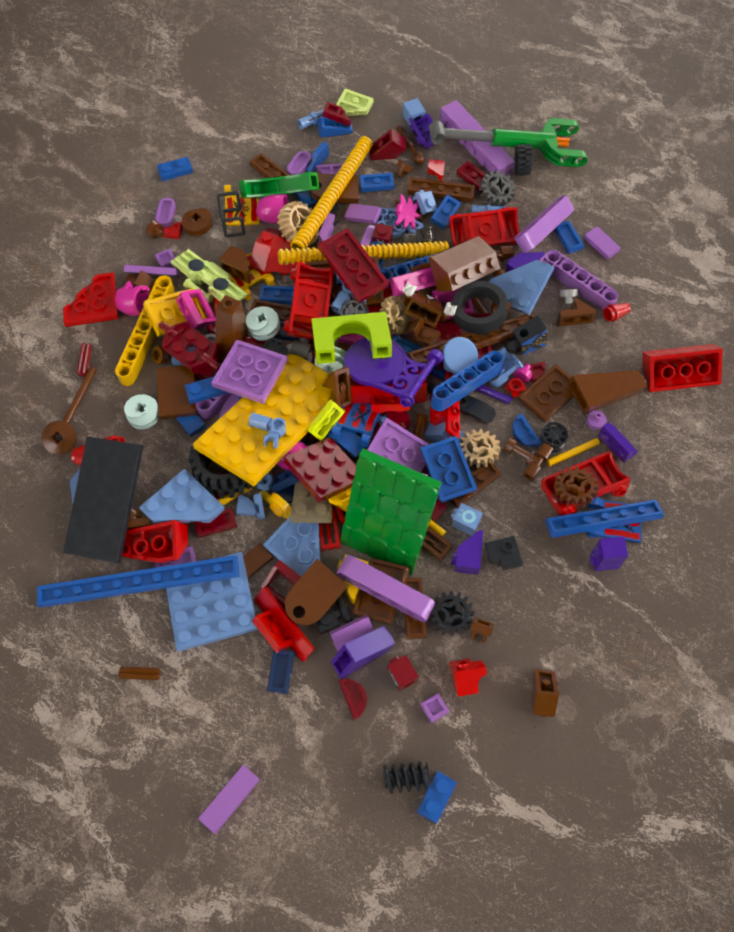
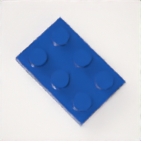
(448, 465)

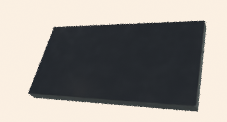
(103, 499)

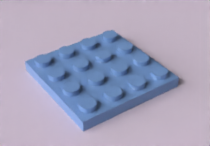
(211, 610)

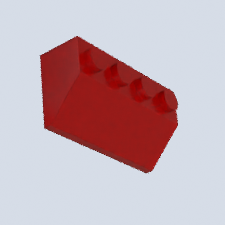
(682, 367)

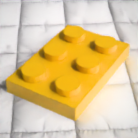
(167, 310)

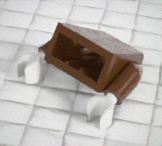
(425, 306)

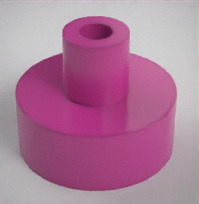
(523, 373)

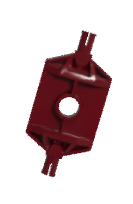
(181, 337)

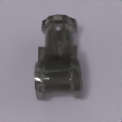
(420, 236)

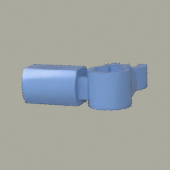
(341, 299)
(276, 428)

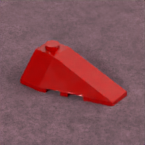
(265, 254)
(157, 542)

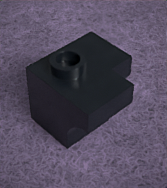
(504, 553)

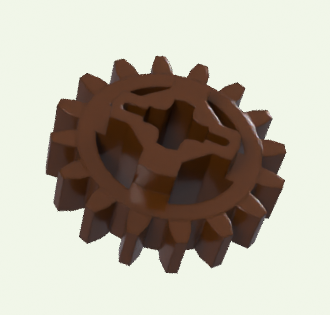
(575, 488)

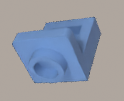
(425, 201)

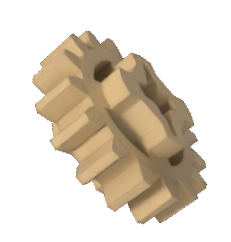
(395, 314)
(480, 448)

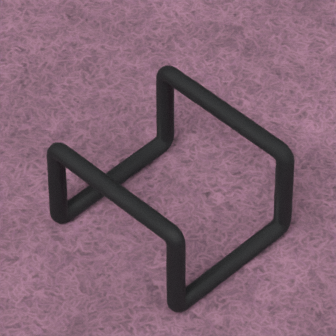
(222, 217)

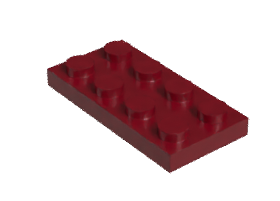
(353, 265)

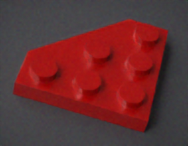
(93, 303)

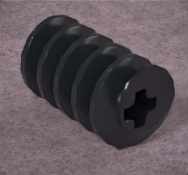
(406, 777)

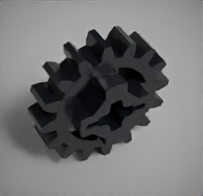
(459, 616)

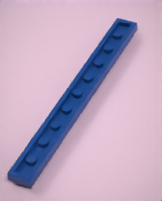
(138, 581)

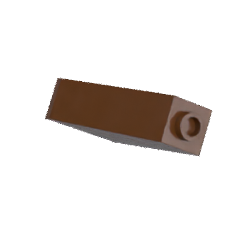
(229, 325)
(603, 389)

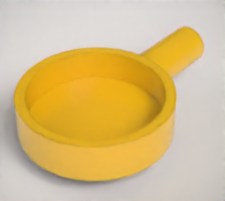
(277, 504)

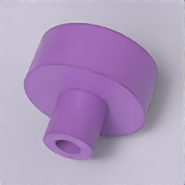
(596, 420)

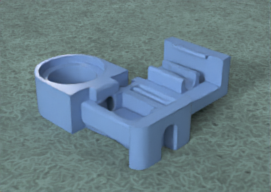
(509, 365)

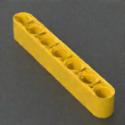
(162, 287)

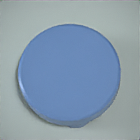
(388, 217)
(458, 354)

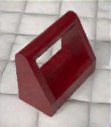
(284, 571)

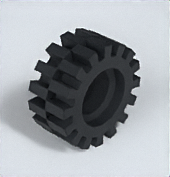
(523, 159)

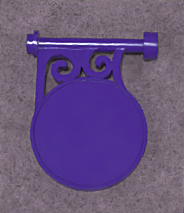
(389, 370)

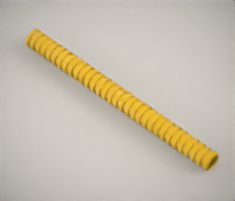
(331, 194)
(382, 252)

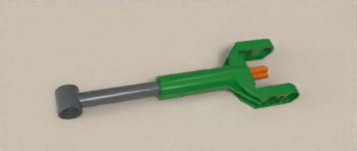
(544, 140)

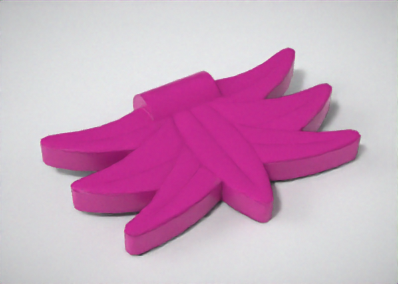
(406, 212)

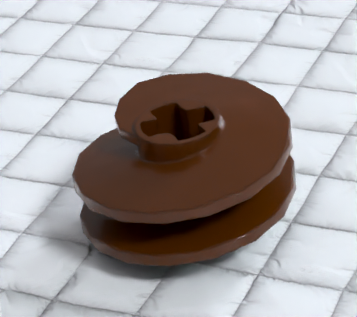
(197, 222)
(59, 446)

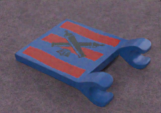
(358, 419)
(631, 532)

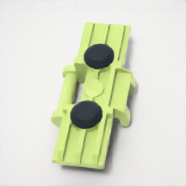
(208, 272)

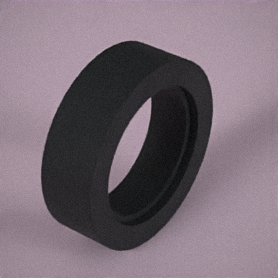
(485, 290)

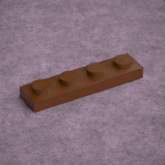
(440, 189)

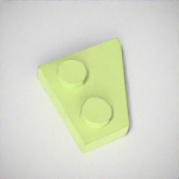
(355, 103)

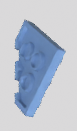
(524, 284)
(182, 501)
(295, 545)

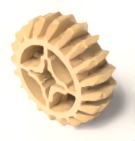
(292, 218)

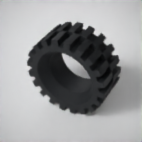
(212, 482)

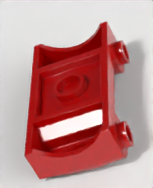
(492, 226)
(309, 299)
(603, 468)

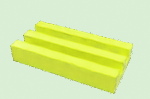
(323, 418)

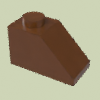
(236, 264)
(544, 693)

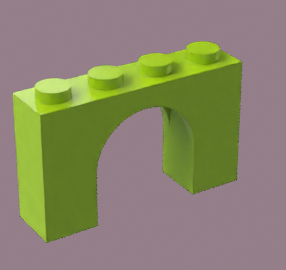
(370, 325)

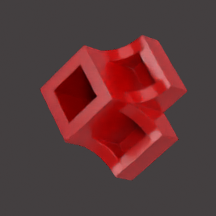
(467, 675)

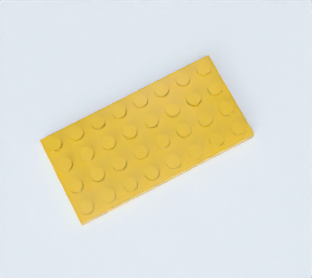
(241, 448)

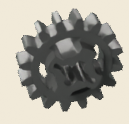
(497, 188)

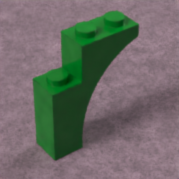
(279, 185)

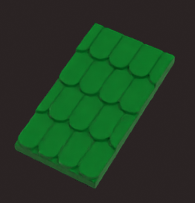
(388, 510)

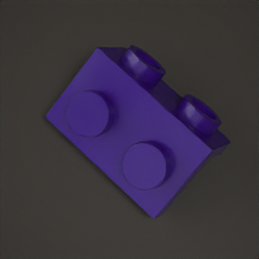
(421, 127)
(617, 442)

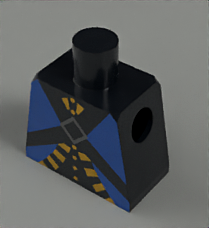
(528, 337)

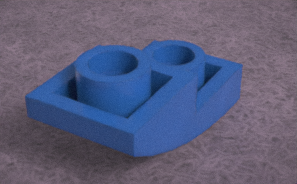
(348, 441)

